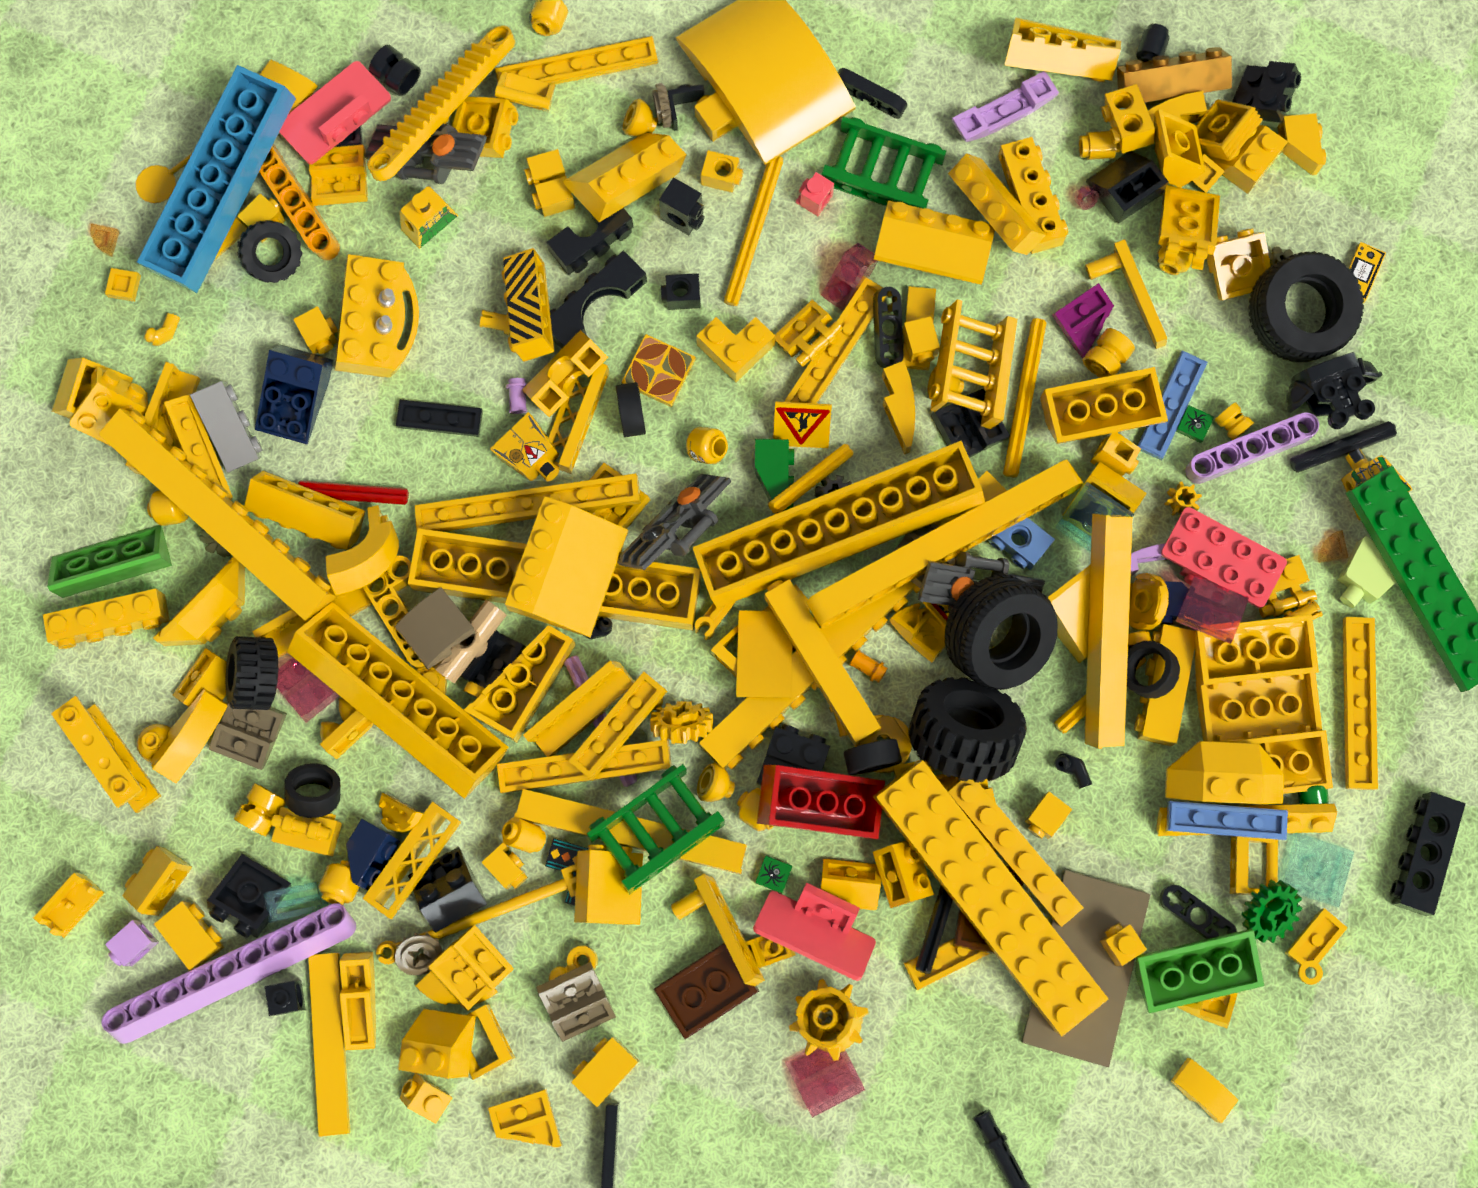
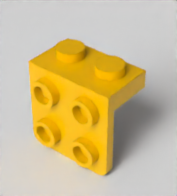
(104, 399)

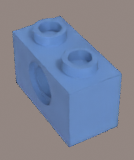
(1026, 555)

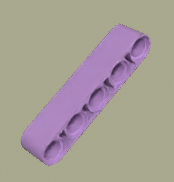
(1261, 439)

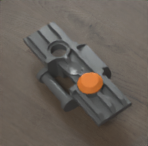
(445, 147)
(686, 511)
(946, 582)

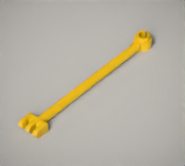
(567, 882)

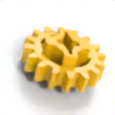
(681, 722)

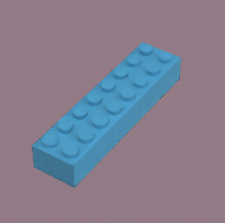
(217, 179)

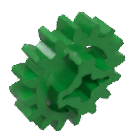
(1272, 910)

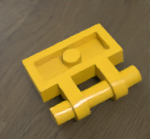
(803, 328)
(1291, 578)

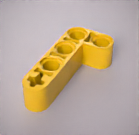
(389, 595)

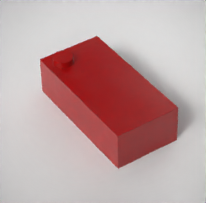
(820, 801)

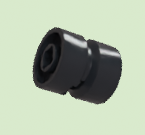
(391, 67)

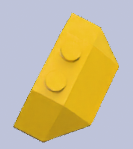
(208, 609)
(1225, 774)

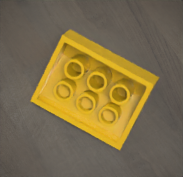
(566, 567)

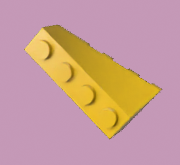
(521, 687)

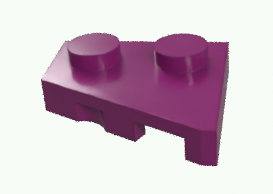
(1084, 318)

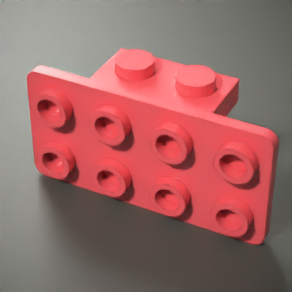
(334, 112)
(1223, 557)
(818, 929)

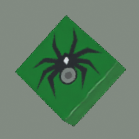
(1195, 424)
(773, 874)

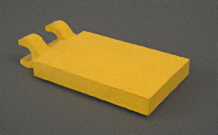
(1188, 224)

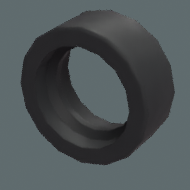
(630, 409)
(1169, 677)
(872, 756)
(312, 806)

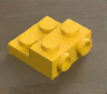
(489, 118)
(1238, 263)

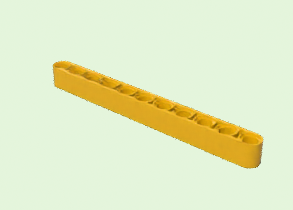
(943, 543)

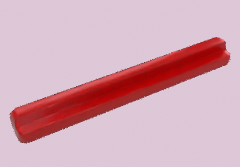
(360, 493)

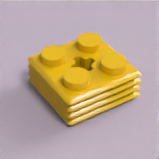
(1226, 129)

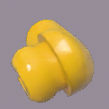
(164, 333)

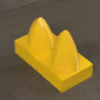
(339, 738)

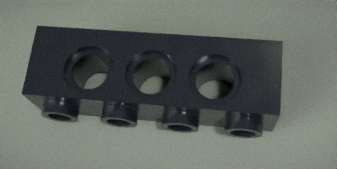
(1448, 815)

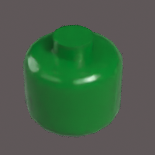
(1314, 795)

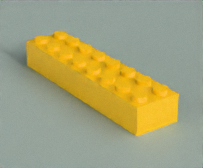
(397, 699)

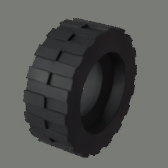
(289, 242)

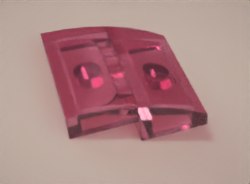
(1212, 609)
(303, 689)
(824, 1081)

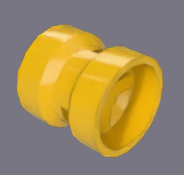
(1234, 421)

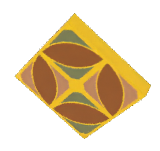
(659, 370)

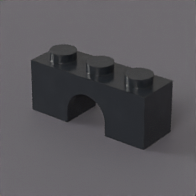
(575, 251)

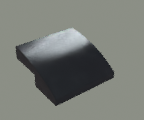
(964, 424)
(498, 655)

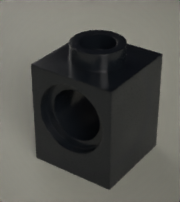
(686, 281)
(285, 998)

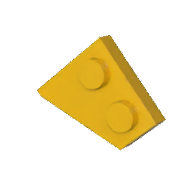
(526, 1120)

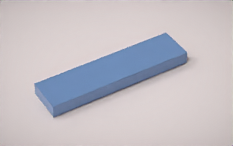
(1176, 399)
(1227, 820)

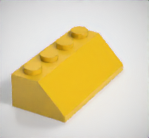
(626, 174)
(934, 242)
(1103, 405)

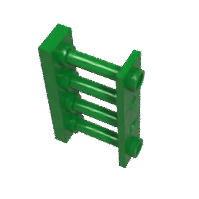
(862, 184)
(682, 840)

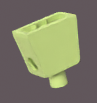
(1365, 574)

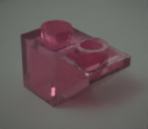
(849, 274)

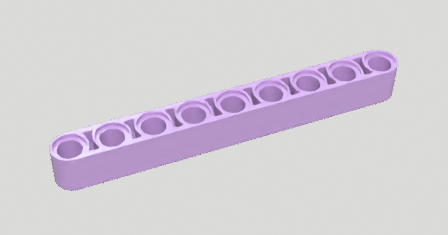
(229, 973)

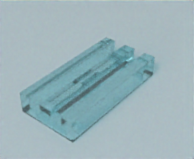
(272, 906)

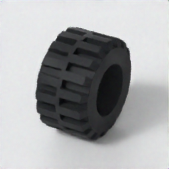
(251, 673)

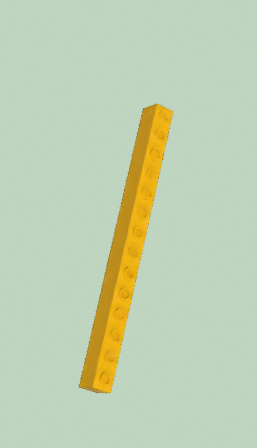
(756, 714)

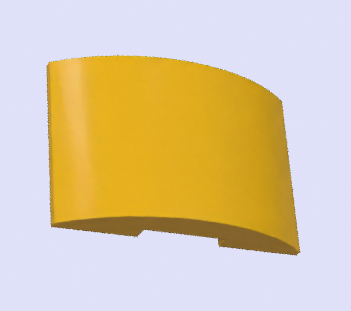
(768, 73)
(1266, 695)

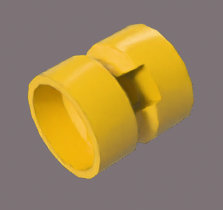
(1108, 354)
(259, 810)

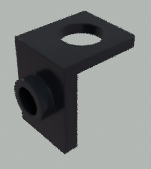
(681, 95)

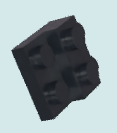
(1269, 89)
(795, 750)
(241, 896)

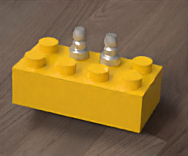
(374, 317)

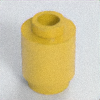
(1097, 146)
(523, 835)

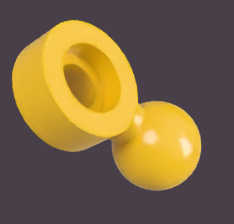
(572, 961)

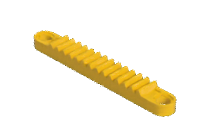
(440, 103)

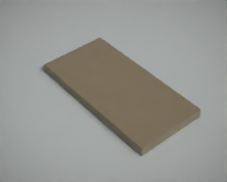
(1103, 907)

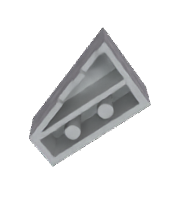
(227, 425)

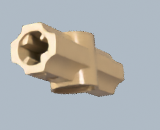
(485, 623)

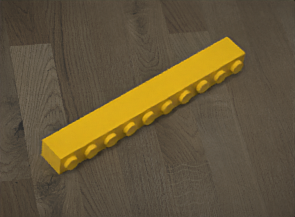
(217, 514)

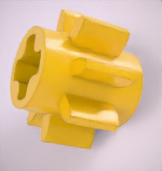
(1187, 493)

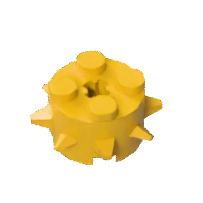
(832, 1036)

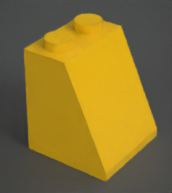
(1072, 613)

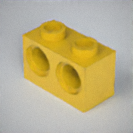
(1132, 118)

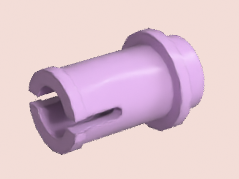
(517, 397)

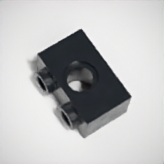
(681, 207)

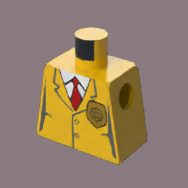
(527, 450)

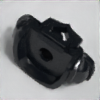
(1333, 389)

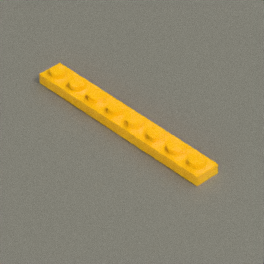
(525, 503)

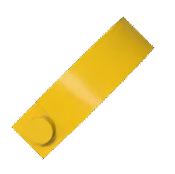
(367, 560)

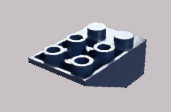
(292, 393)

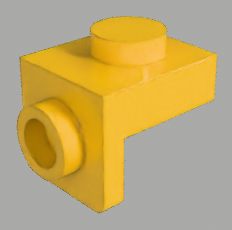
(424, 1098)

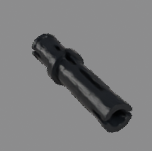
(996, 1143)

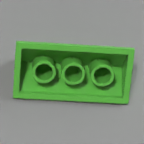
(108, 562)
(1199, 971)

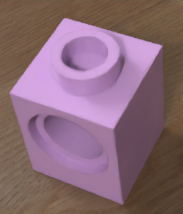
(131, 944)

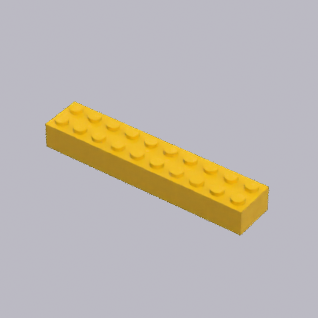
(839, 524)
(487, 567)
(990, 897)

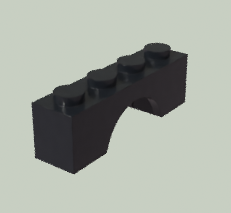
(618, 278)

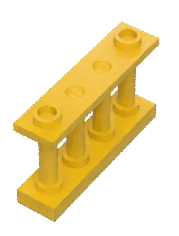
(998, 359)
(106, 755)

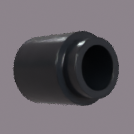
(1153, 42)

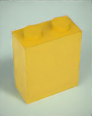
(600, 889)

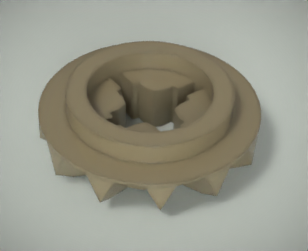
(662, 105)
(418, 966)

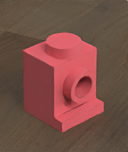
(815, 193)

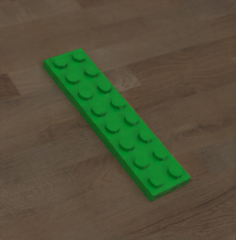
(1421, 572)

